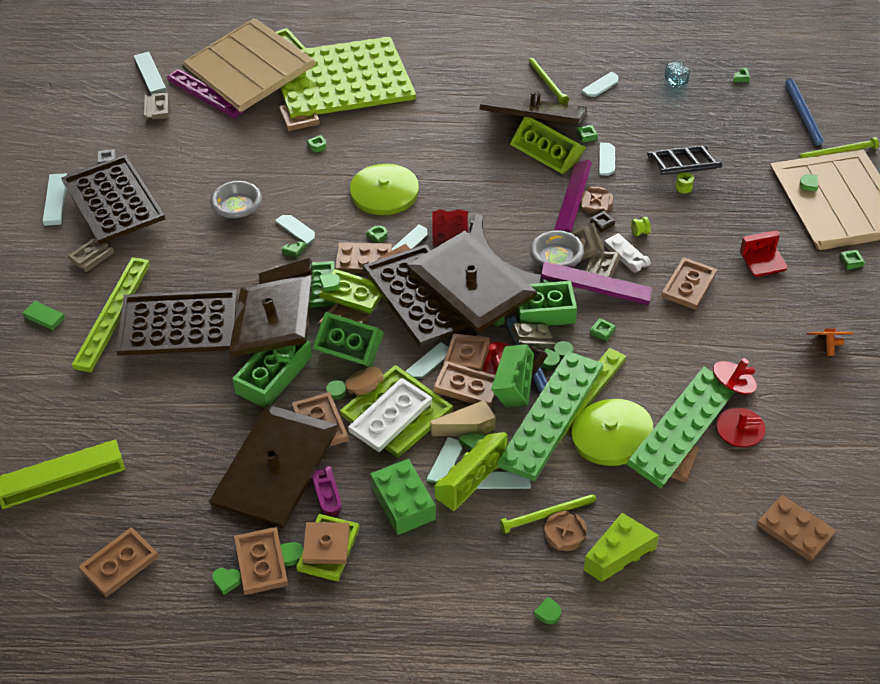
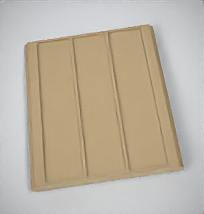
(248, 64)
(847, 197)

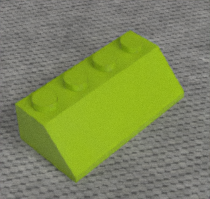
(547, 145)
(471, 470)

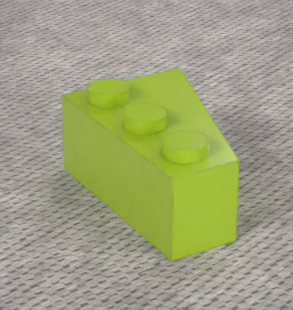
(619, 546)

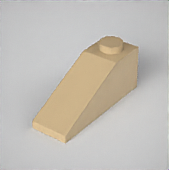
(471, 419)

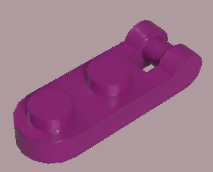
(327, 492)

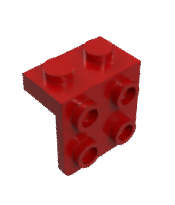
(448, 225)
(762, 254)

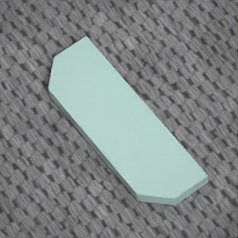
(601, 85)
(607, 159)
(296, 228)
(414, 238)
(428, 362)
(445, 460)
(505, 480)

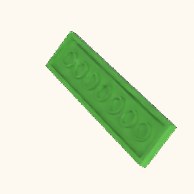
(550, 416)
(680, 428)

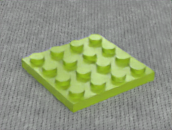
(417, 428)

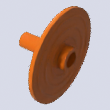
(830, 340)

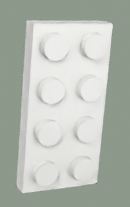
(390, 414)

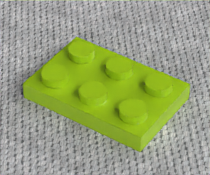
(353, 292)
(329, 571)

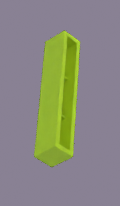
(60, 473)

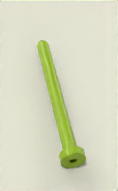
(562, 98)
(873, 143)
(507, 524)

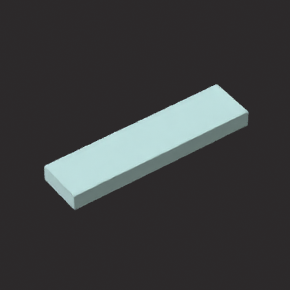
(150, 73)
(54, 200)

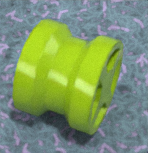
(684, 182)
(640, 226)

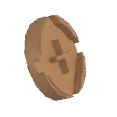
(596, 200)
(364, 380)
(565, 531)

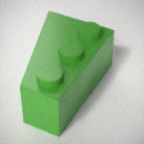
(514, 376)

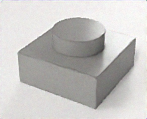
(106, 155)

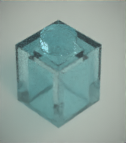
(677, 74)

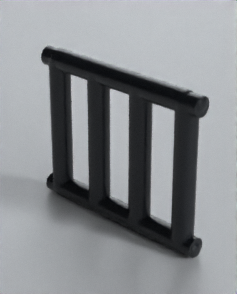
(680, 168)

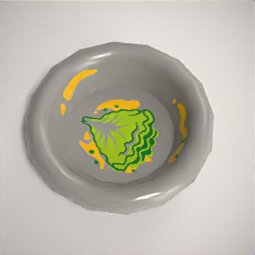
(236, 199)
(557, 248)

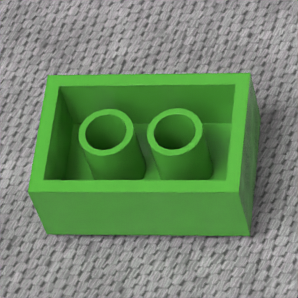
(551, 306)
(348, 339)
(403, 496)

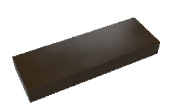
(287, 271)

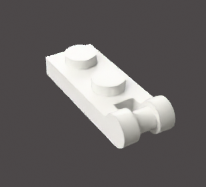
(628, 254)

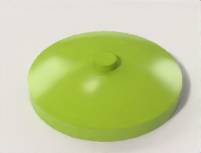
(384, 189)
(610, 431)

